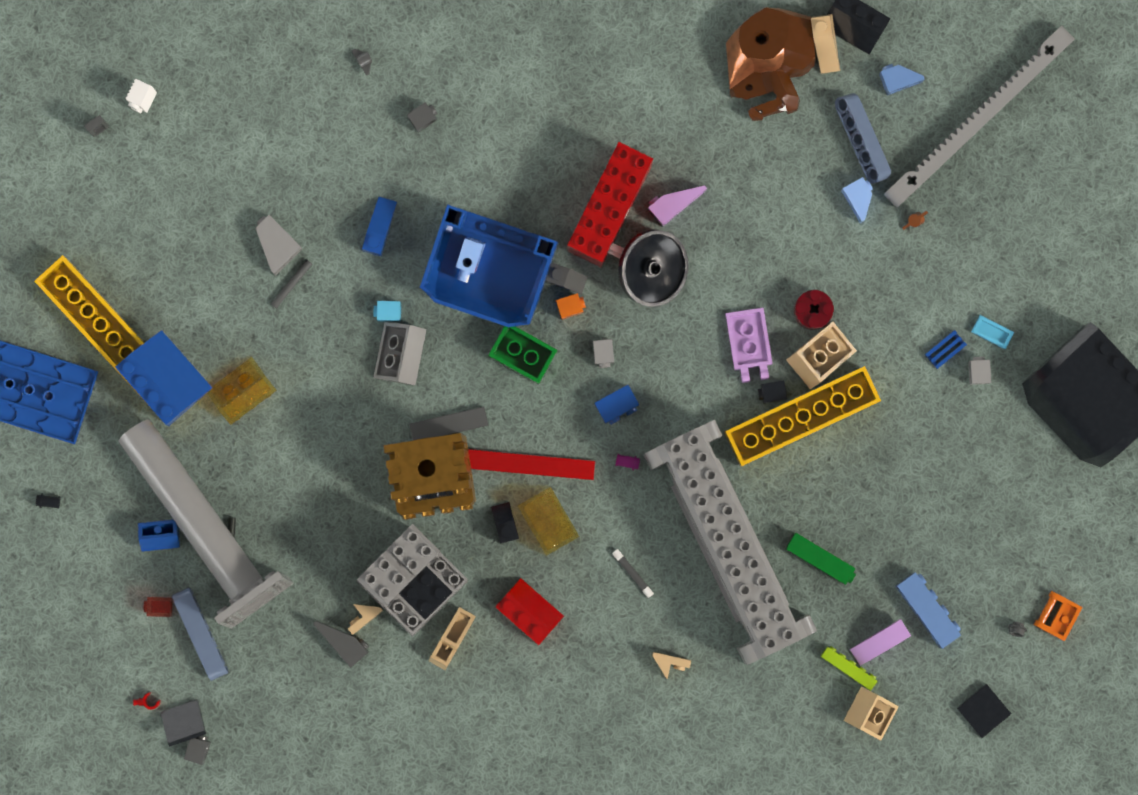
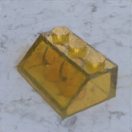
(241, 391)
(548, 521)

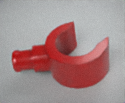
(142, 702)

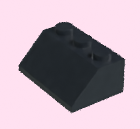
(858, 23)

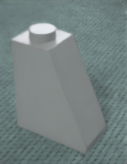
(276, 243)

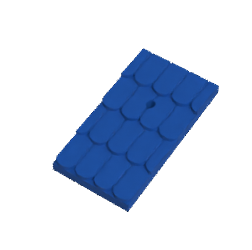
(43, 392)

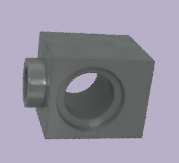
(422, 116)
(197, 750)

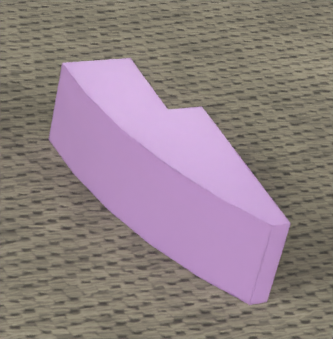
(880, 642)

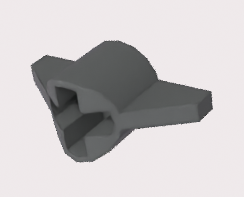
(363, 59)

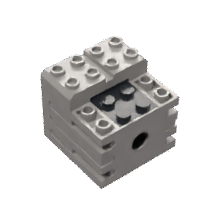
(412, 580)

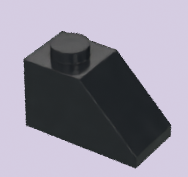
(505, 522)

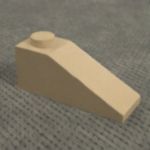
(825, 43)

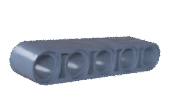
(862, 138)
(199, 634)

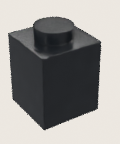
(772, 392)

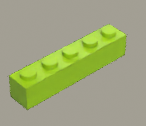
(849, 668)

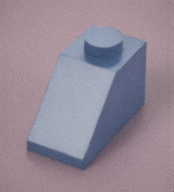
(898, 78)

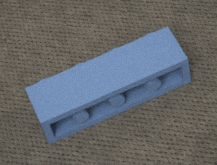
(928, 610)

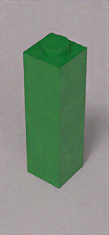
(821, 559)

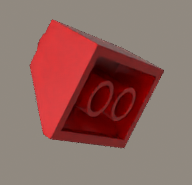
(529, 611)

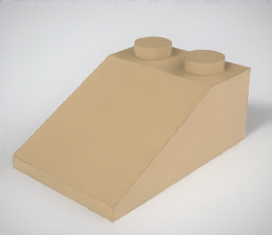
(821, 355)

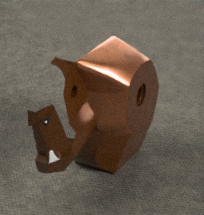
(766, 55)

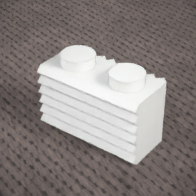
(140, 96)

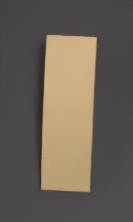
(452, 638)

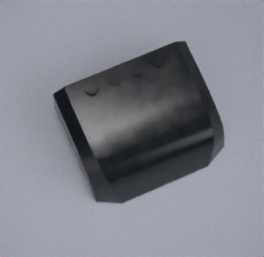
(1087, 396)

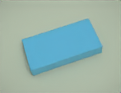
(992, 332)

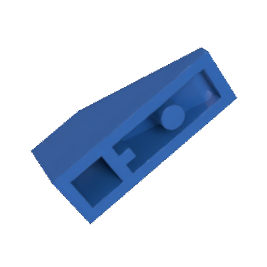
(379, 226)

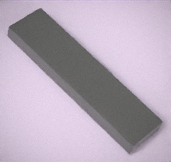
(449, 424)

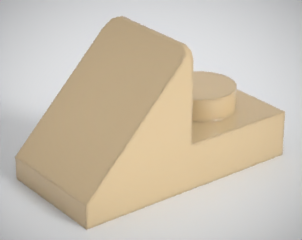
(368, 614)
(664, 662)

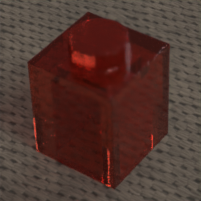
(158, 606)

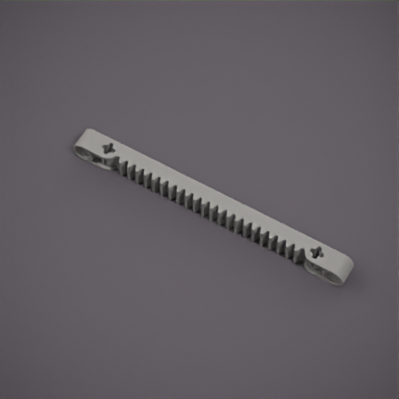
(1056, 42)

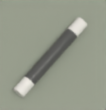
(633, 574)

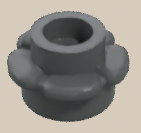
(1017, 629)

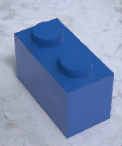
(617, 404)
(158, 535)

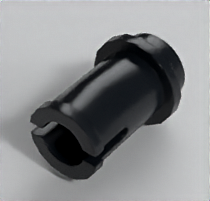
(48, 501)

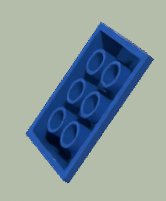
(163, 377)

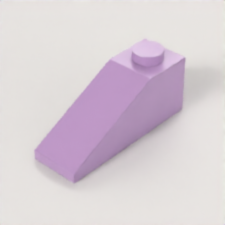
(672, 204)

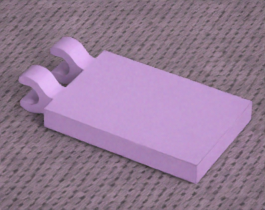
(749, 342)

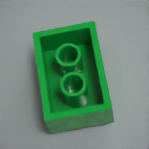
(523, 353)

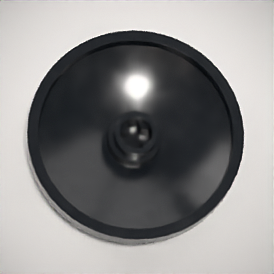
(653, 268)

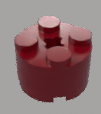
(802, 308)

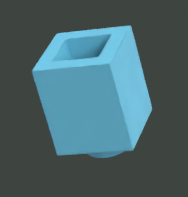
(387, 311)

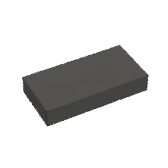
(96, 126)

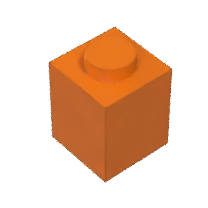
(570, 306)

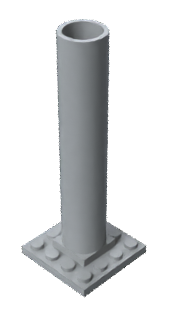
(201, 526)

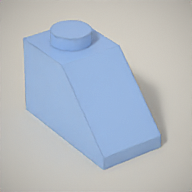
(858, 196)

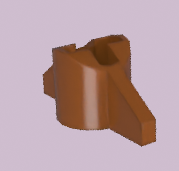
(915, 219)

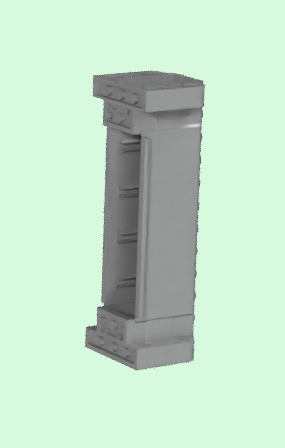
(729, 543)

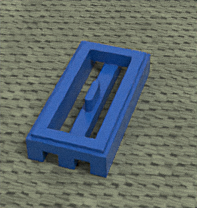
(958, 339)

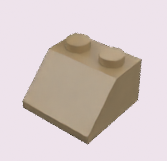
(871, 713)

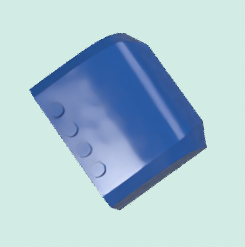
(507, 276)

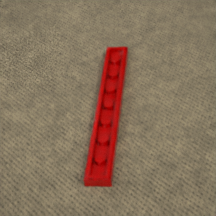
(531, 464)

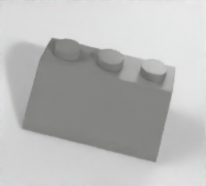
(399, 353)

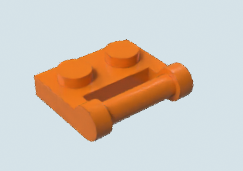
(1063, 619)

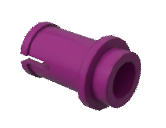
(627, 461)

